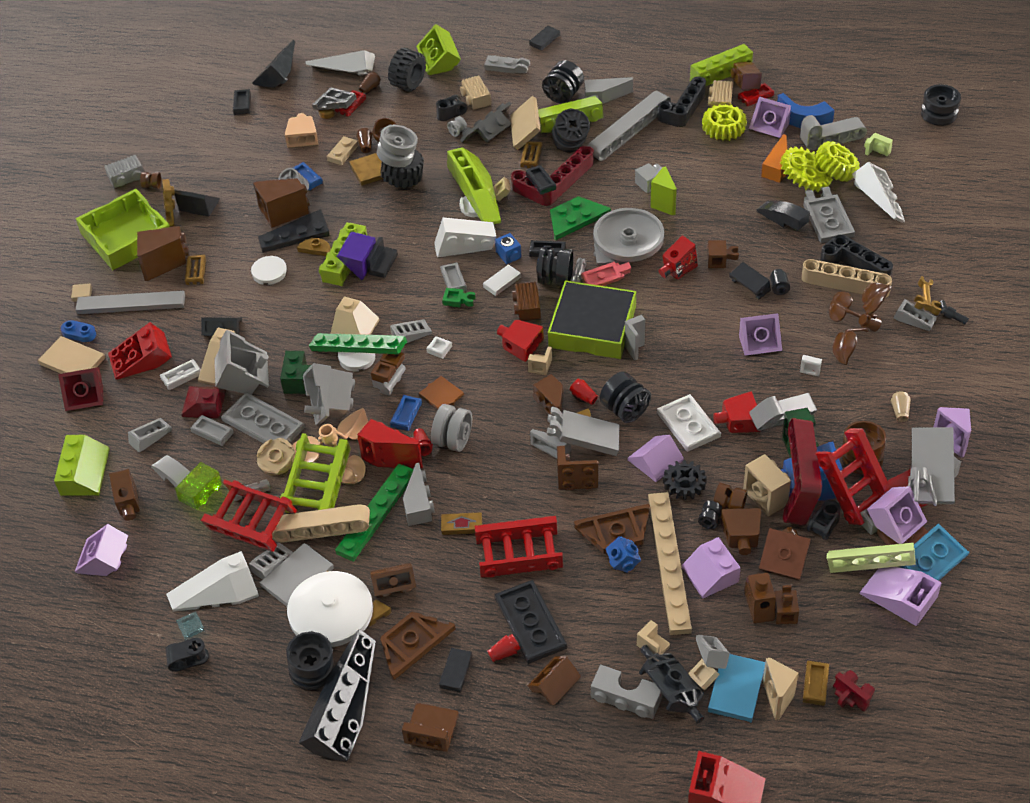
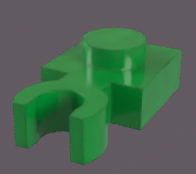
(456, 297)

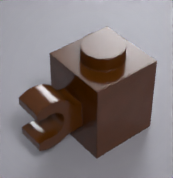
(718, 254)
(786, 606)

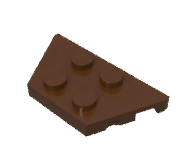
(606, 528)
(412, 640)

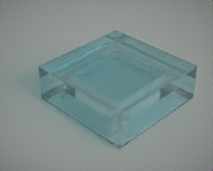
(190, 625)

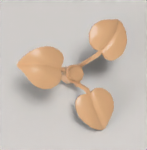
(349, 427)

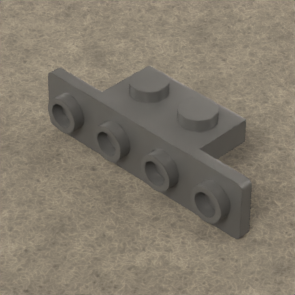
(491, 126)

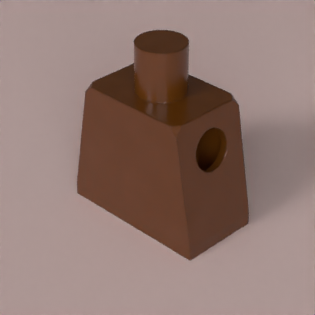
(125, 494)
(741, 528)
(758, 590)

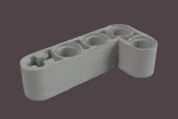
(840, 132)
(771, 412)

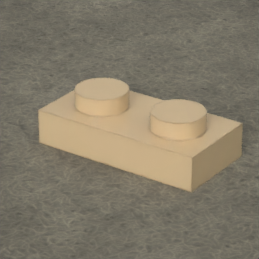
(342, 150)

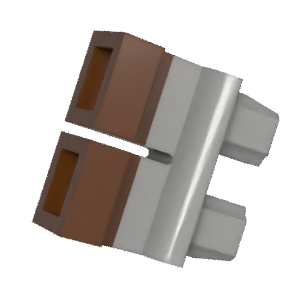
(388, 372)

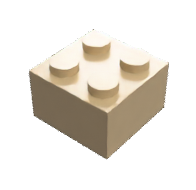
(767, 484)

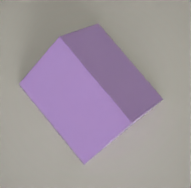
(770, 117)
(760, 334)
(960, 421)
(656, 456)

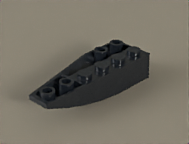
(342, 703)

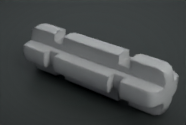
(579, 268)
(262, 486)

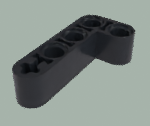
(680, 113)
(855, 255)

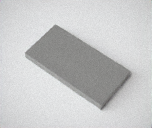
(261, 420)
(935, 451)

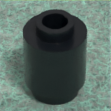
(779, 282)

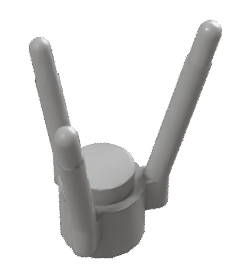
(918, 478)

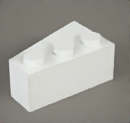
(463, 237)

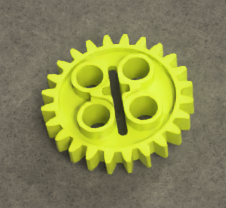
(804, 170)

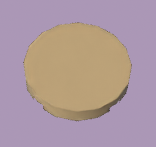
(275, 456)

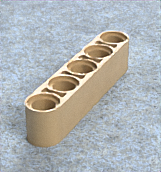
(841, 276)
(322, 523)

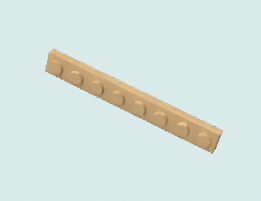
(669, 564)

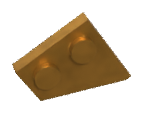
(169, 203)

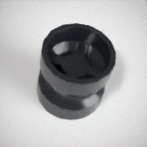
(710, 515)

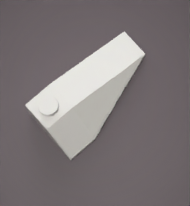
(878, 186)

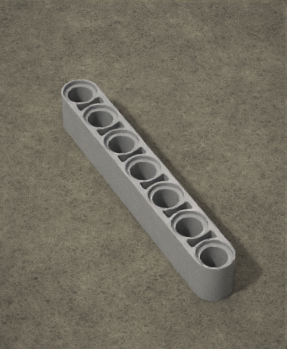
(627, 126)

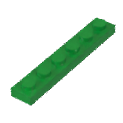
(358, 343)
(379, 508)

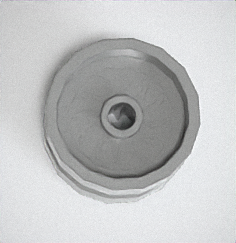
(396, 145)
(451, 427)

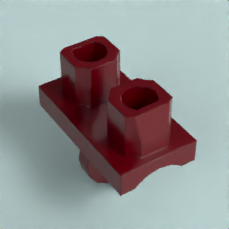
(850, 693)

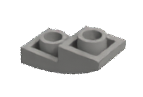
(170, 469)

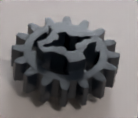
(684, 479)

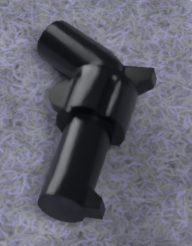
(950, 313)

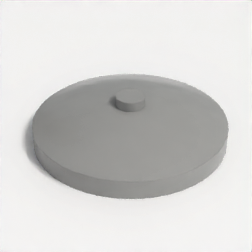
(628, 234)

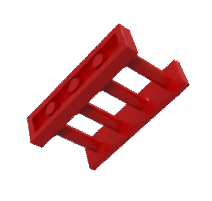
(872, 474)
(515, 530)
(248, 533)

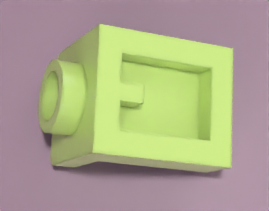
(878, 144)

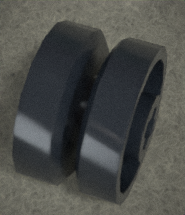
(940, 104)

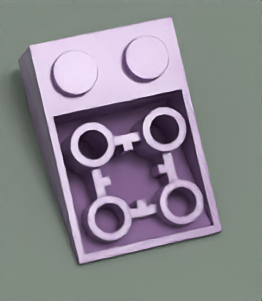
(902, 592)

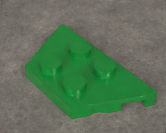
(575, 215)

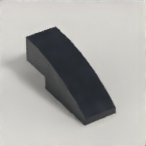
(785, 213)

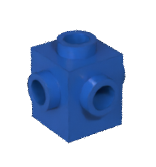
(623, 554)

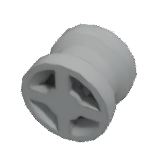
(457, 126)

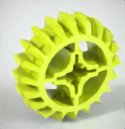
(724, 122)
(837, 161)

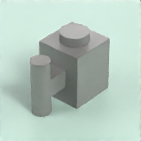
(645, 175)

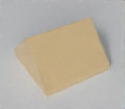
(779, 685)

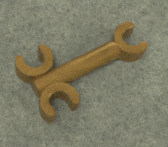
(925, 300)

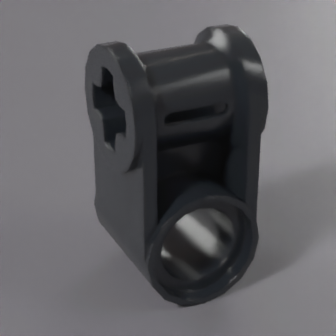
(448, 108)
(823, 521)
(184, 654)

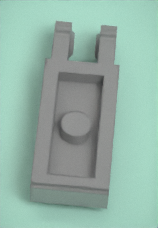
(506, 65)

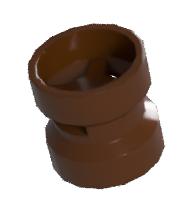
(151, 180)

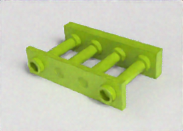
(335, 471)

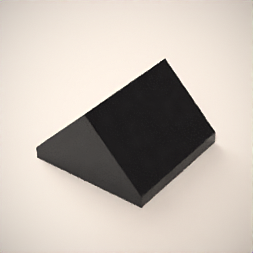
(195, 202)

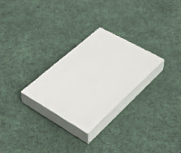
(688, 423)

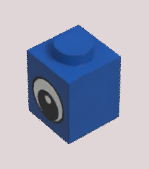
(508, 248)

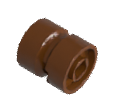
(730, 497)

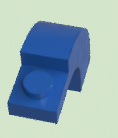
(821, 111)

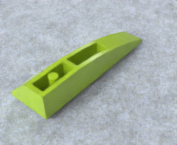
(474, 183)

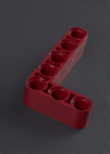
(563, 177)
(805, 472)

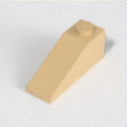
(207, 372)

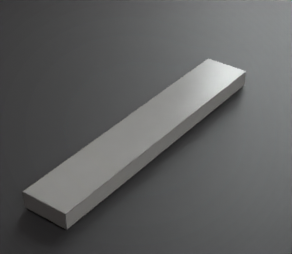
(130, 302)

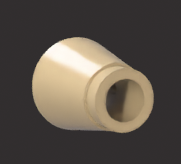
(901, 405)

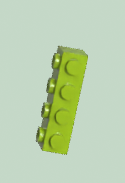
(720, 65)
(589, 106)
(333, 270)

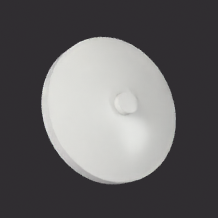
(330, 605)

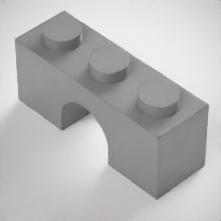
(642, 700)

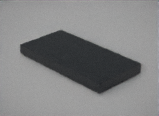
(530, 621)

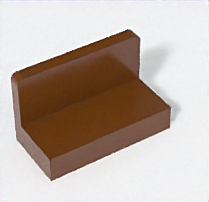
(555, 679)

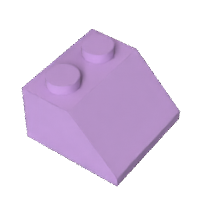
(897, 514)
(102, 552)
(711, 568)

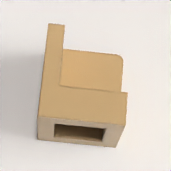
(540, 363)
(649, 636)

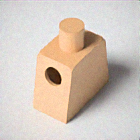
(301, 131)

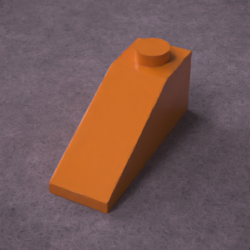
(771, 166)

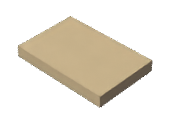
(525, 123)
(70, 356)

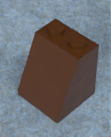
(281, 200)
(161, 251)

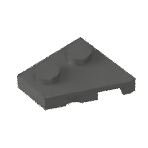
(334, 99)

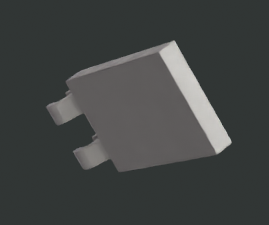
(827, 215)
(584, 431)

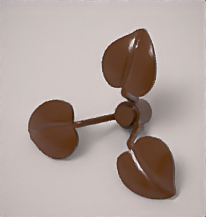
(872, 297)

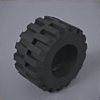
(406, 69)
(404, 176)

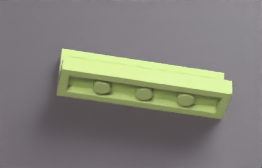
(871, 557)

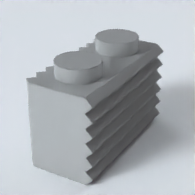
(124, 171)

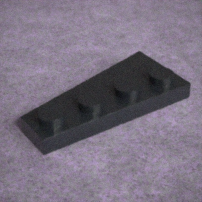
(295, 232)

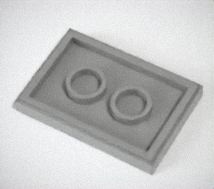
(293, 571)

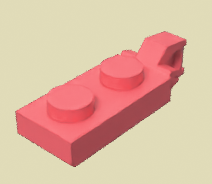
(606, 274)

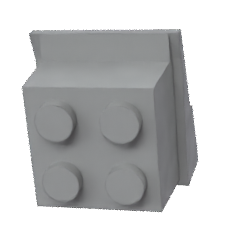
(240, 365)
(328, 392)

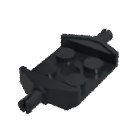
(681, 693)

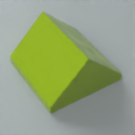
(663, 192)

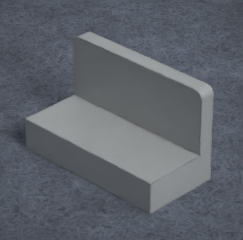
(634, 335)

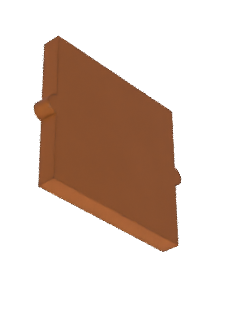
(441, 392)

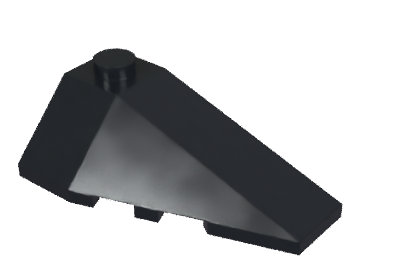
(278, 69)

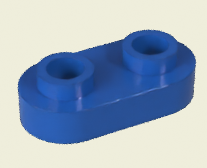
(78, 331)

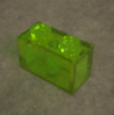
(198, 486)

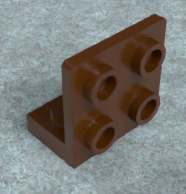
(575, 473)
(430, 727)

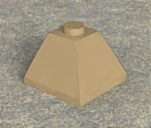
(353, 318)

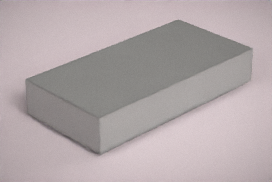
(453, 276)
(212, 430)

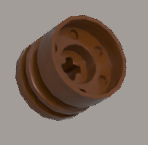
(876, 438)

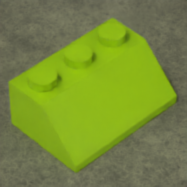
(438, 51)
(81, 466)

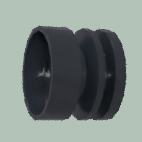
(563, 81)
(569, 138)
(553, 266)
(625, 397)
(310, 660)

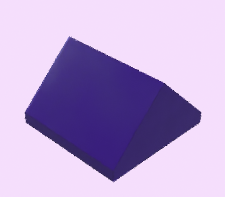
(355, 253)

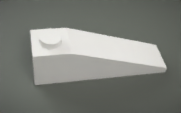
(354, 62)
(220, 583)

